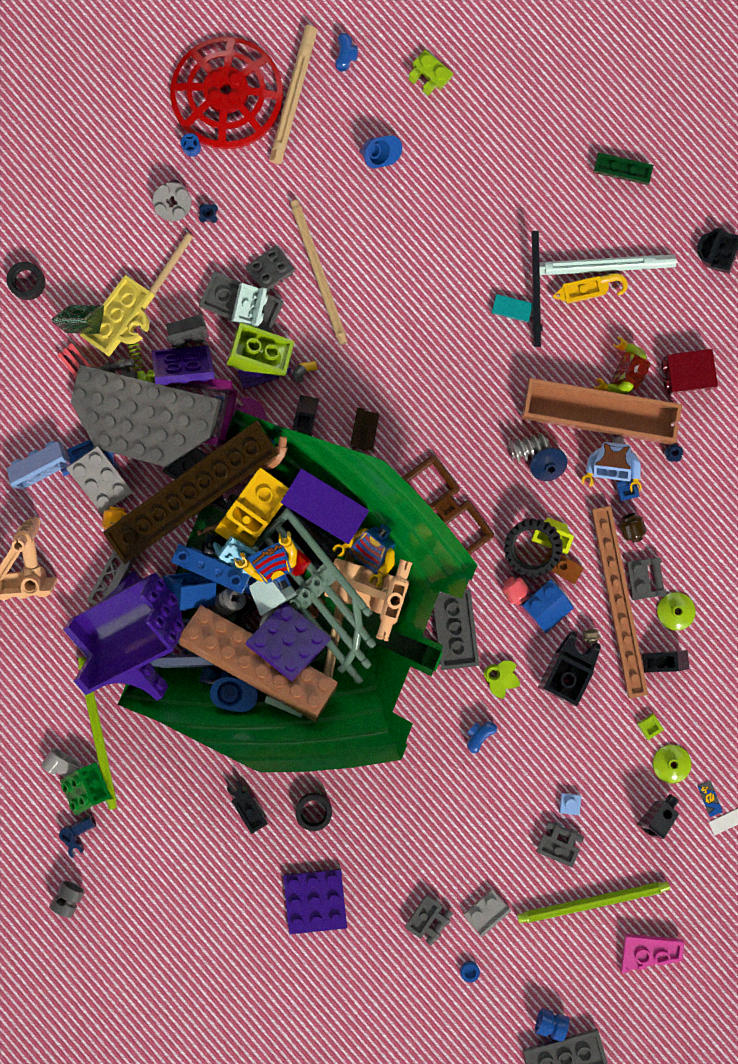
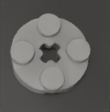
(180, 195)

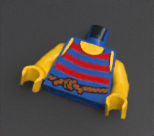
(373, 550)
(271, 562)

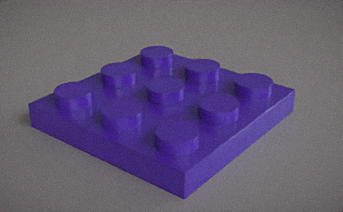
(182, 365)
(288, 641)
(315, 901)

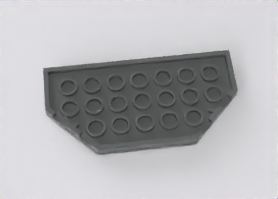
(142, 416)

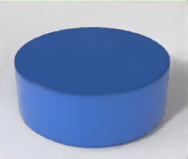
(469, 971)

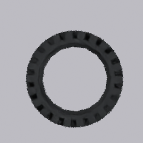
(549, 531)

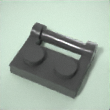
(640, 581)

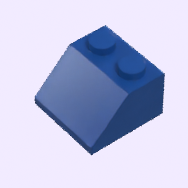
(191, 590)
(547, 606)

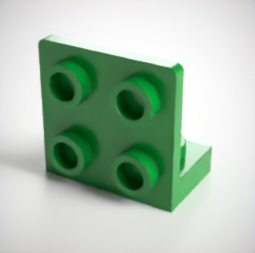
(85, 788)

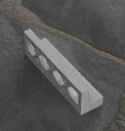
(119, 576)

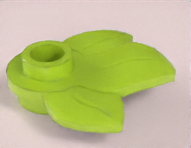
(503, 680)

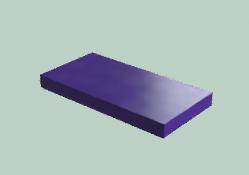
(324, 506)

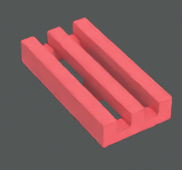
(66, 351)

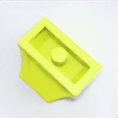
(567, 538)

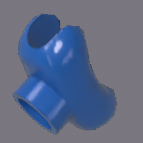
(347, 52)
(479, 734)

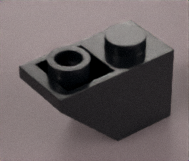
(306, 415)

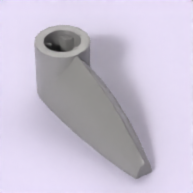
(60, 763)

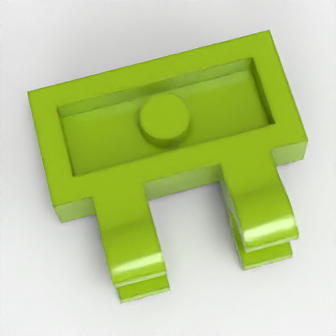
(432, 69)

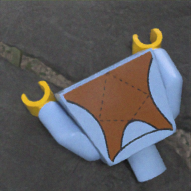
(614, 462)

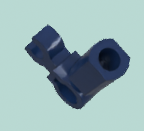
(69, 832)

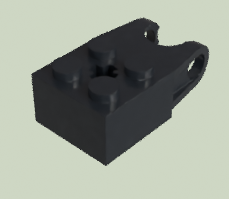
(573, 664)

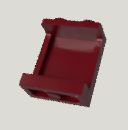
(689, 371)

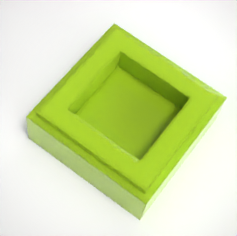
(650, 726)

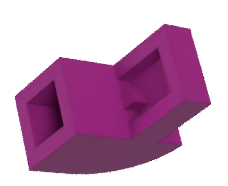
(251, 407)

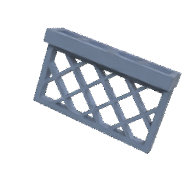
(181, 660)

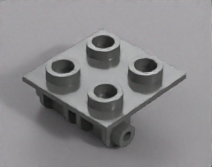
(270, 268)

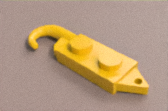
(589, 288)

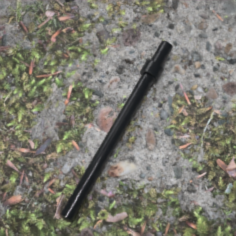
(536, 327)

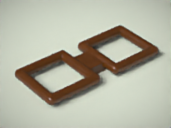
(445, 504)

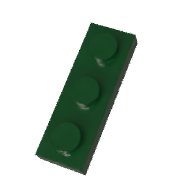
(623, 168)

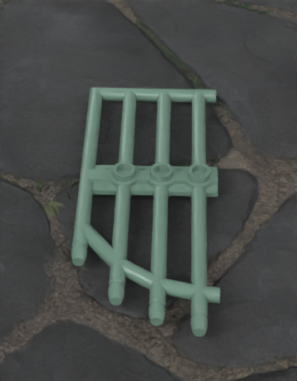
(315, 586)

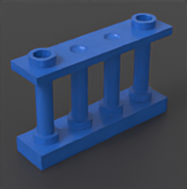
(212, 568)

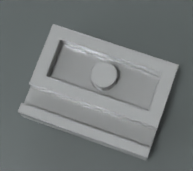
(487, 912)

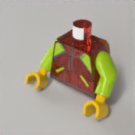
(630, 370)

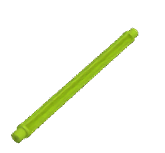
(99, 742)
(593, 902)

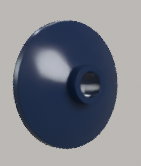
(547, 458)

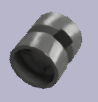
(65, 902)

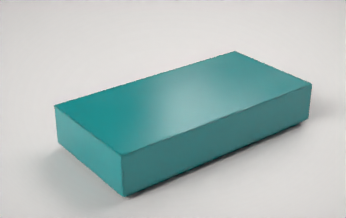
(512, 308)

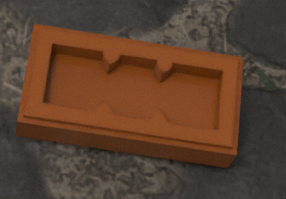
(566, 568)

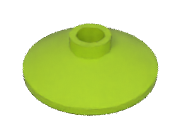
(667, 607)
(662, 763)

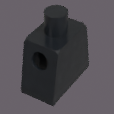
(660, 817)

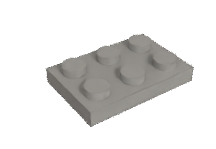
(99, 479)

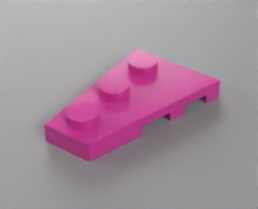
(646, 951)

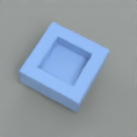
(570, 804)

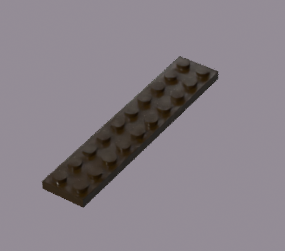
(191, 492)

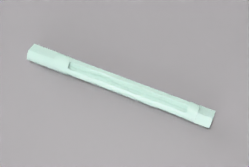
(607, 264)

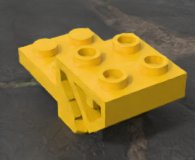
(253, 509)

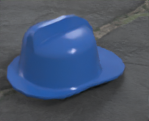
(381, 151)
(233, 694)

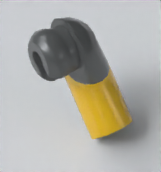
(302, 368)

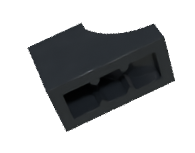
(666, 661)

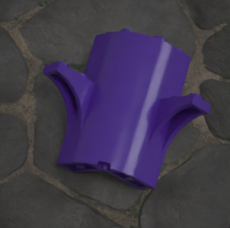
(126, 634)

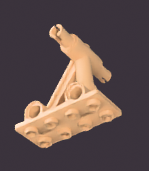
(33, 578)
(383, 600)

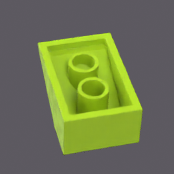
(259, 351)

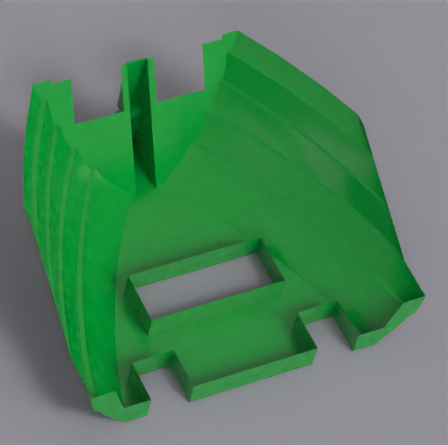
(359, 719)

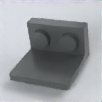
(187, 331)

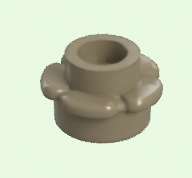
(591, 636)

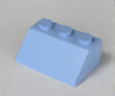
(38, 465)

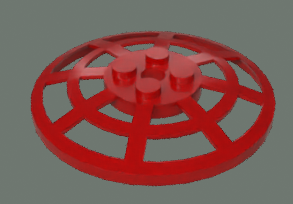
(230, 102)

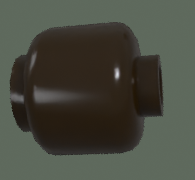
(632, 527)

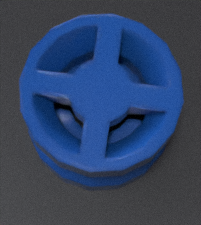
(190, 140)

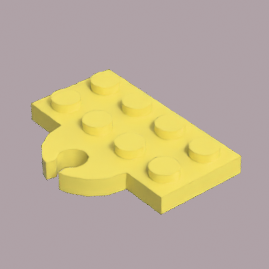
(121, 315)

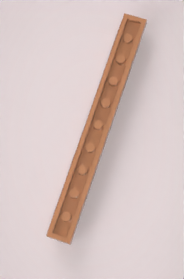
(619, 602)

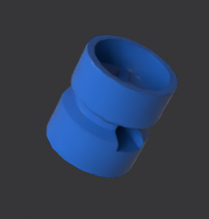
(552, 1024)

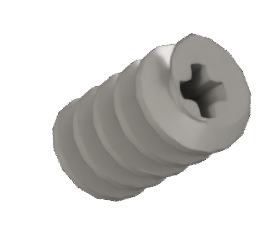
(527, 446)
(228, 602)

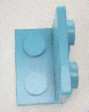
(232, 550)

